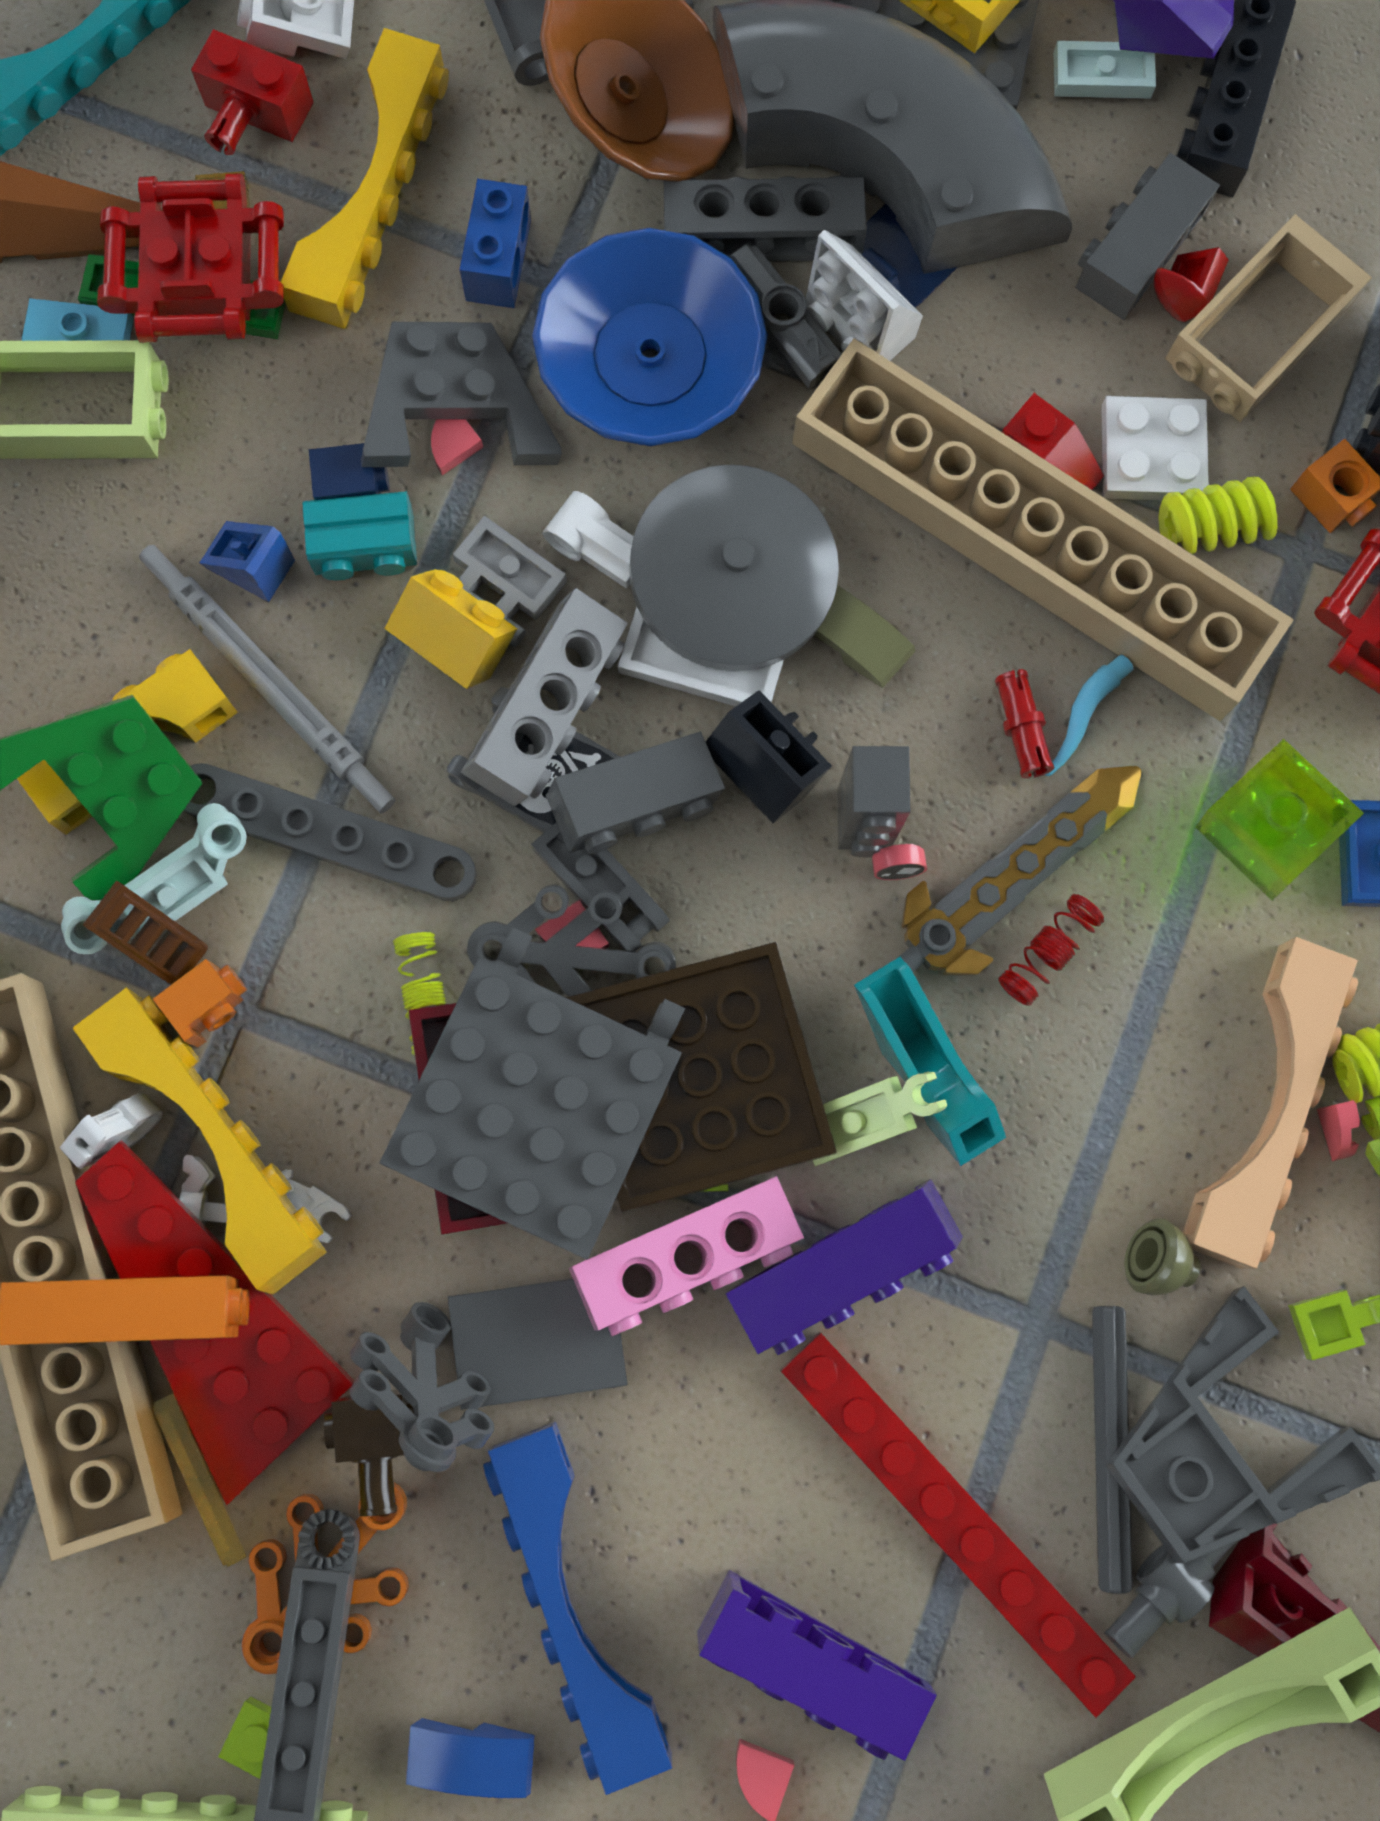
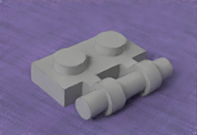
(510, 569)

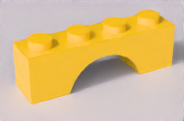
(178, 699)

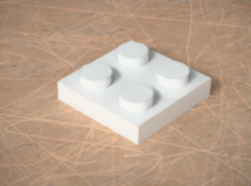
(1153, 446)

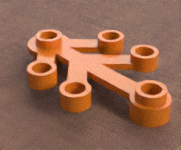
(365, 1590)

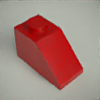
(1054, 439)

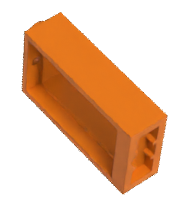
(121, 1310)

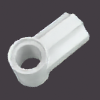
(586, 532)

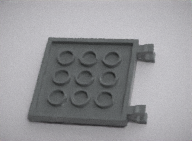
(533, 1104)

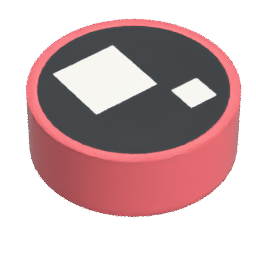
(899, 862)

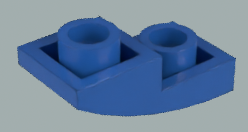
(470, 1762)

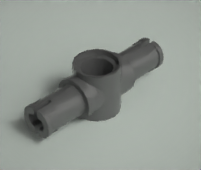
(1165, 1594)

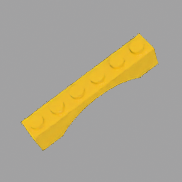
(332, 263)
(262, 1224)

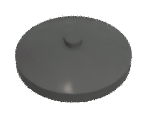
(733, 567)

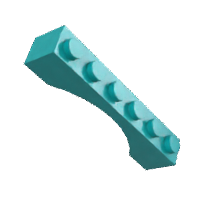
(46, 78)

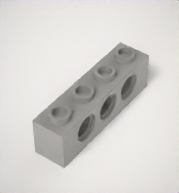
(496, 759)

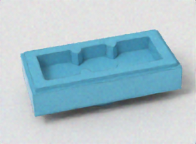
(73, 322)

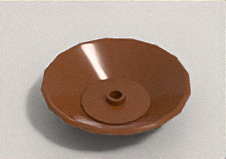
(640, 83)

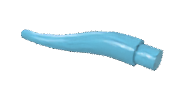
(1090, 695)

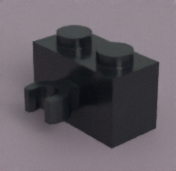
(767, 755)

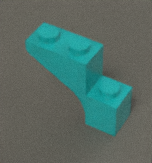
(916, 1044)

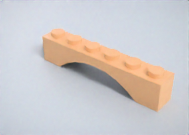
(1305, 1002)

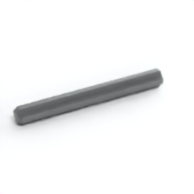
(1111, 1428)

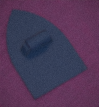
(896, 260)

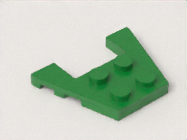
(119, 772)

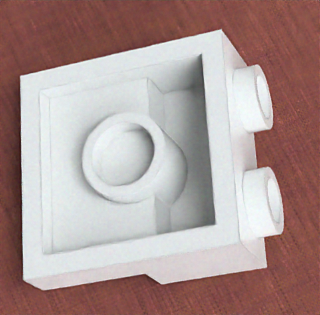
(294, 23)

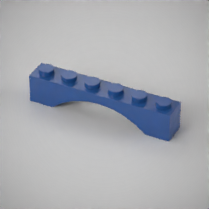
(616, 1716)

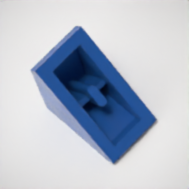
(250, 557)

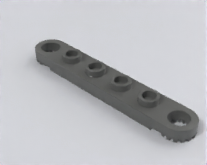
(336, 834)
(308, 1675)

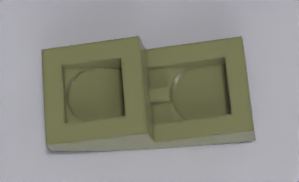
(864, 638)

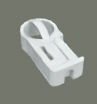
(125, 1121)

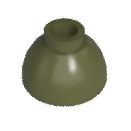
(1160, 1259)

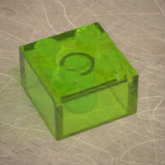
(1278, 819)

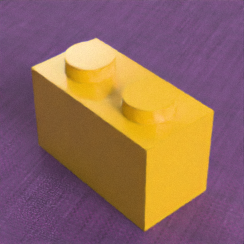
(451, 627)

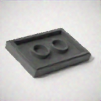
(533, 1343)

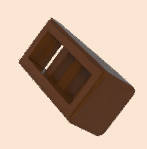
(173, 954)

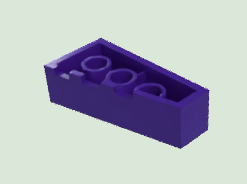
(845, 1269)
(814, 1668)

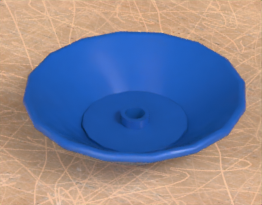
(641, 295)

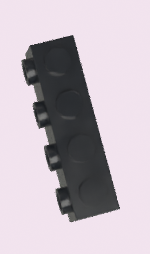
(1236, 93)

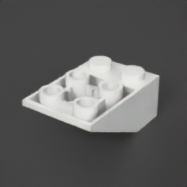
(857, 301)

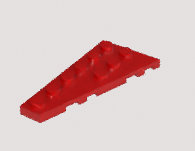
(237, 1393)

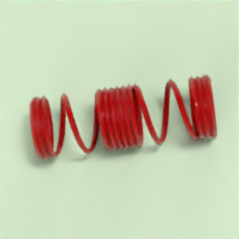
(1052, 948)

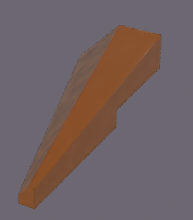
(52, 215)

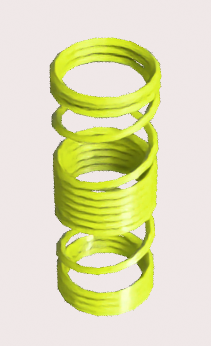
(413, 993)

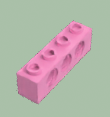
(761, 1208)

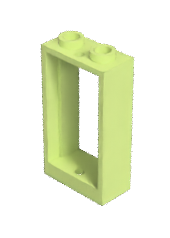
(89, 440)

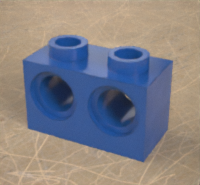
(495, 243)

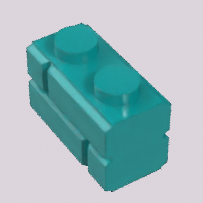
(360, 535)

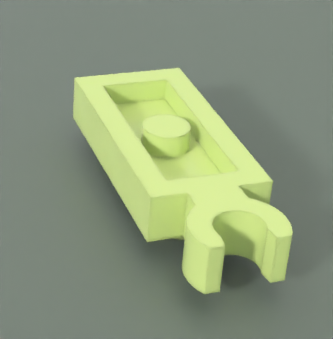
(877, 1113)

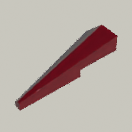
(1269, 1598)

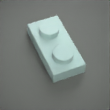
(1102, 71)

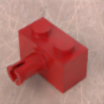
(250, 89)

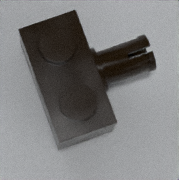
(371, 1442)

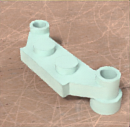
(171, 884)

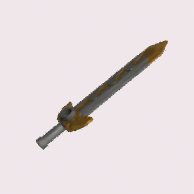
(1002, 883)

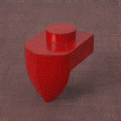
(1190, 282)

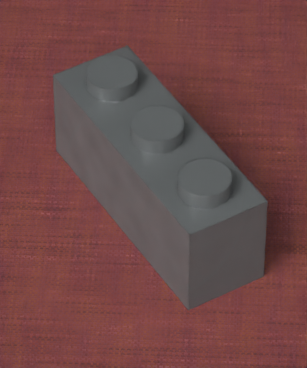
(1144, 234)
(635, 793)
(873, 798)

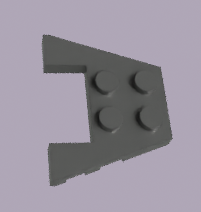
(452, 374)

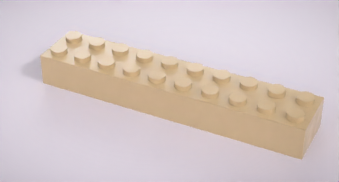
(1039, 530)
(76, 1405)

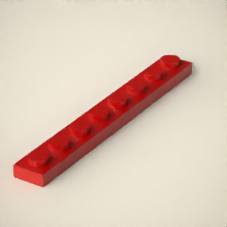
(958, 1525)

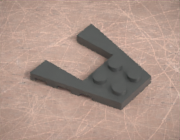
(1189, 1473)

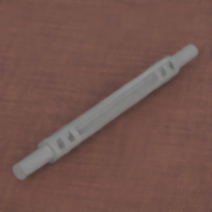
(267, 679)

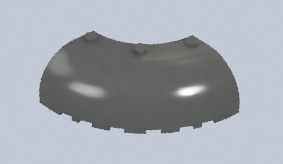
(901, 112)

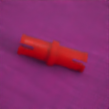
(1024, 724)

